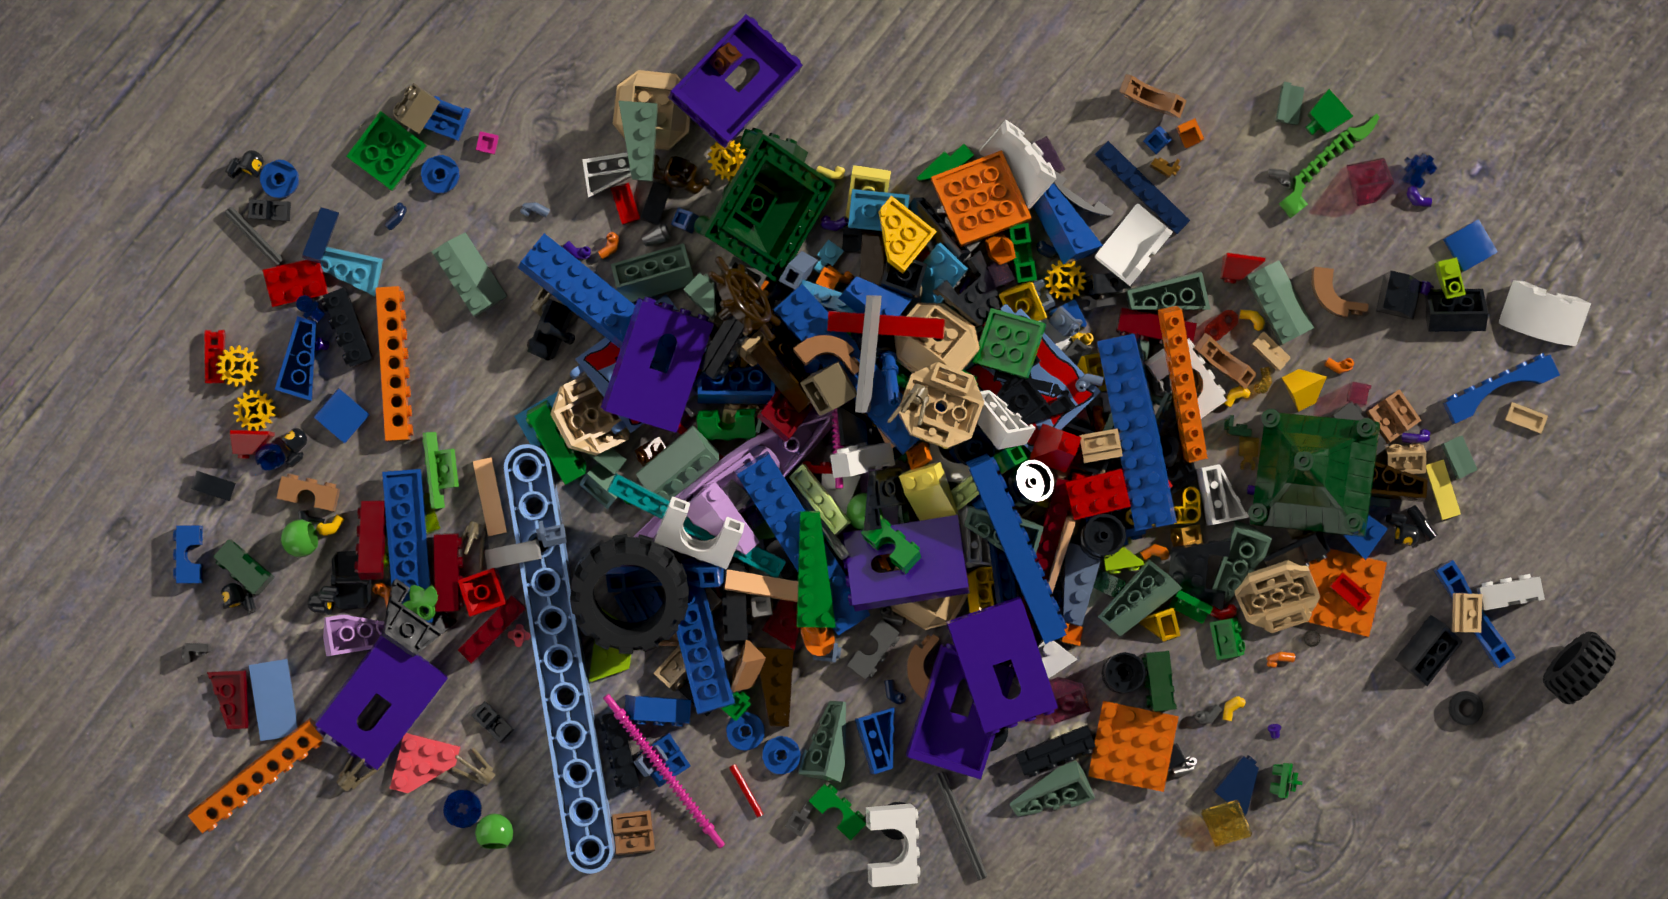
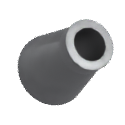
(657, 235)

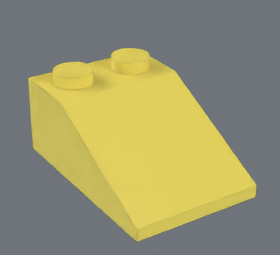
(868, 179)
(929, 492)

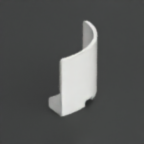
(1024, 160)
(1131, 244)
(1544, 315)

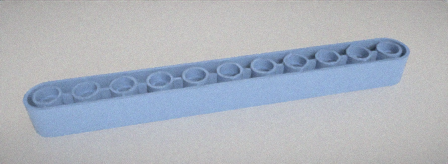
(554, 677)

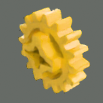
(727, 159)
(1071, 286)
(230, 358)
(249, 417)

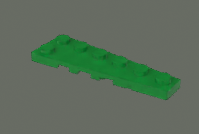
(814, 590)

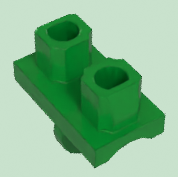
(1282, 788)

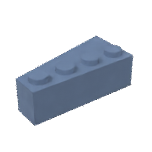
(1078, 583)

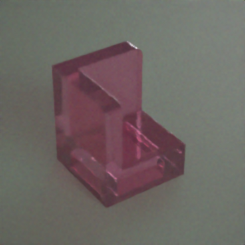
(1358, 393)

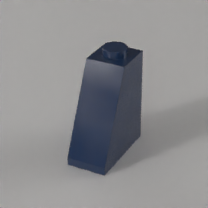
(1239, 782)

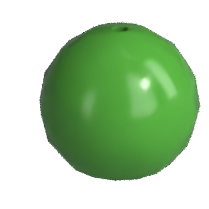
(856, 511)
(299, 538)
(494, 832)

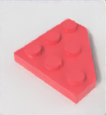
(421, 761)

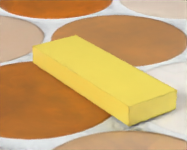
(1442, 489)

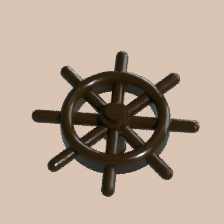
(743, 299)

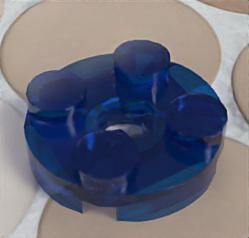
(452, 805)

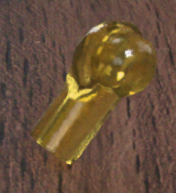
(1266, 381)

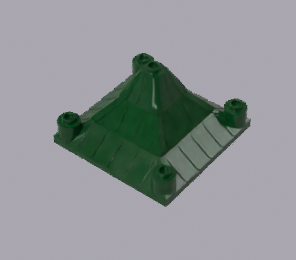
(767, 207)
(1315, 473)

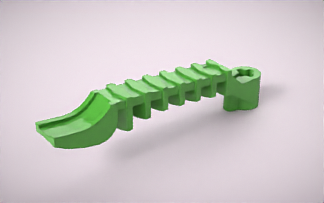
(1295, 202)

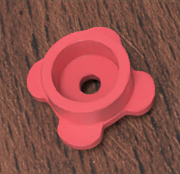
(519, 630)

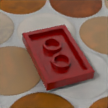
(295, 279)
(1097, 494)

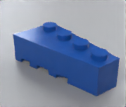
(1065, 226)

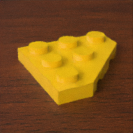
(902, 234)

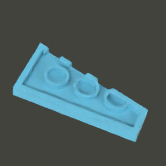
(354, 268)

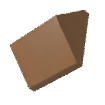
(747, 667)

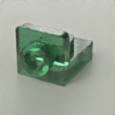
(1240, 429)
(1108, 583)

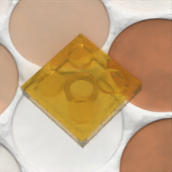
(1226, 823)

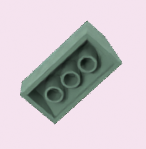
(653, 273)
(469, 274)
(703, 294)
(1279, 302)
(679, 464)

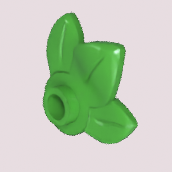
(420, 599)

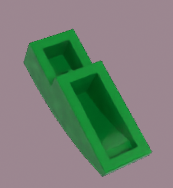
(946, 162)

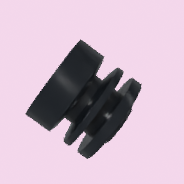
(1131, 665)

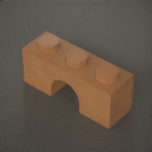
(325, 495)

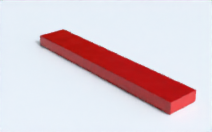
(888, 325)

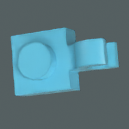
(829, 255)

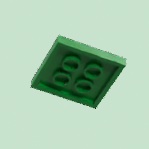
(386, 151)
(1009, 343)

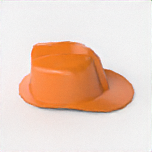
(818, 640)

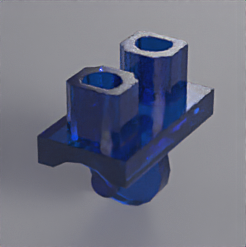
(1416, 167)
(306, 305)

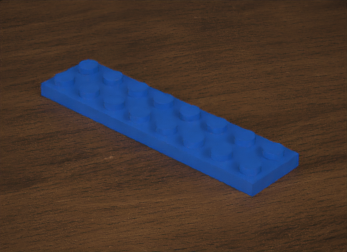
(406, 529)
(703, 653)

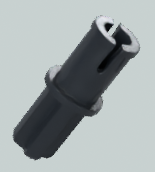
(1421, 522)

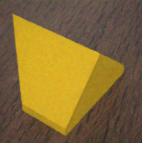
(1304, 387)
(1162, 624)

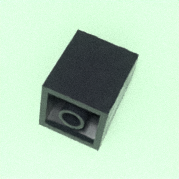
(1399, 295)

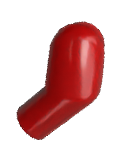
(1227, 613)

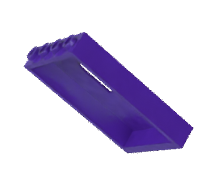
(715, 103)
(647, 393)
(936, 575)
(989, 639)
(398, 678)
(947, 737)

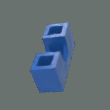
(186, 537)

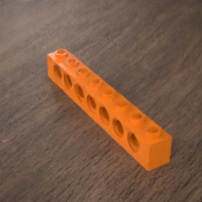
(383, 297)
(1182, 384)
(199, 814)

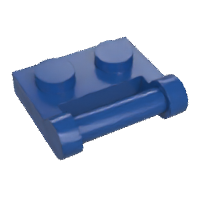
(446, 125)

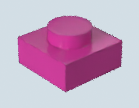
(487, 143)

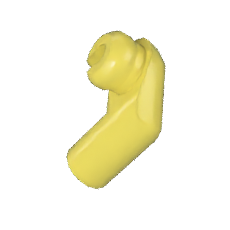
(836, 175)

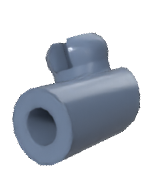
(535, 207)
(1087, 380)

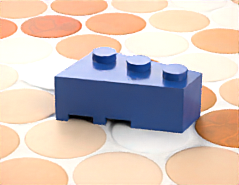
(856, 292)
(658, 710)
(877, 739)

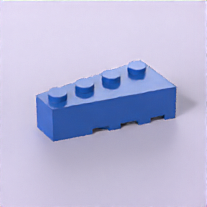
(298, 364)
(738, 386)
(1366, 544)

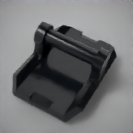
(551, 331)
(352, 591)

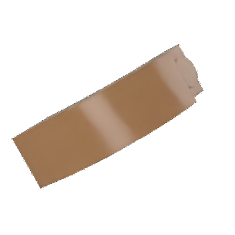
(1151, 97)
(1324, 293)
(829, 345)
(1225, 362)
(915, 665)

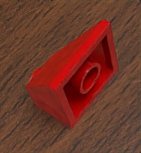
(1238, 266)
(248, 442)
(1055, 447)
(482, 591)

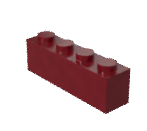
(1146, 325)
(371, 540)
(447, 571)
(492, 629)

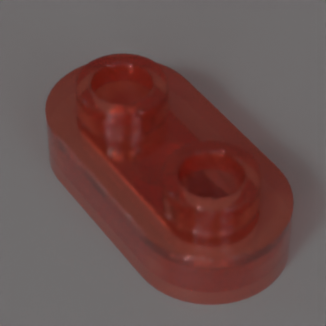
(1220, 325)

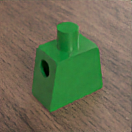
(1327, 114)

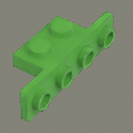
(440, 469)

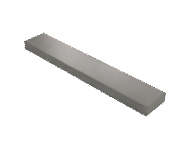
(868, 353)

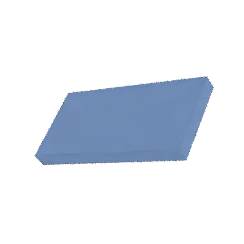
(273, 699)

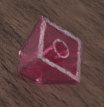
(1369, 180)
(1069, 698)

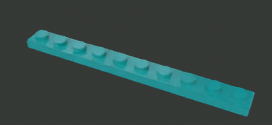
(657, 506)

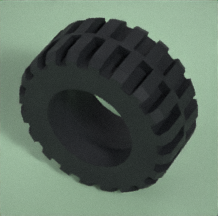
(1579, 668)

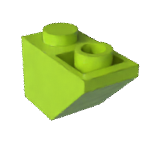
(1450, 278)
(1122, 559)

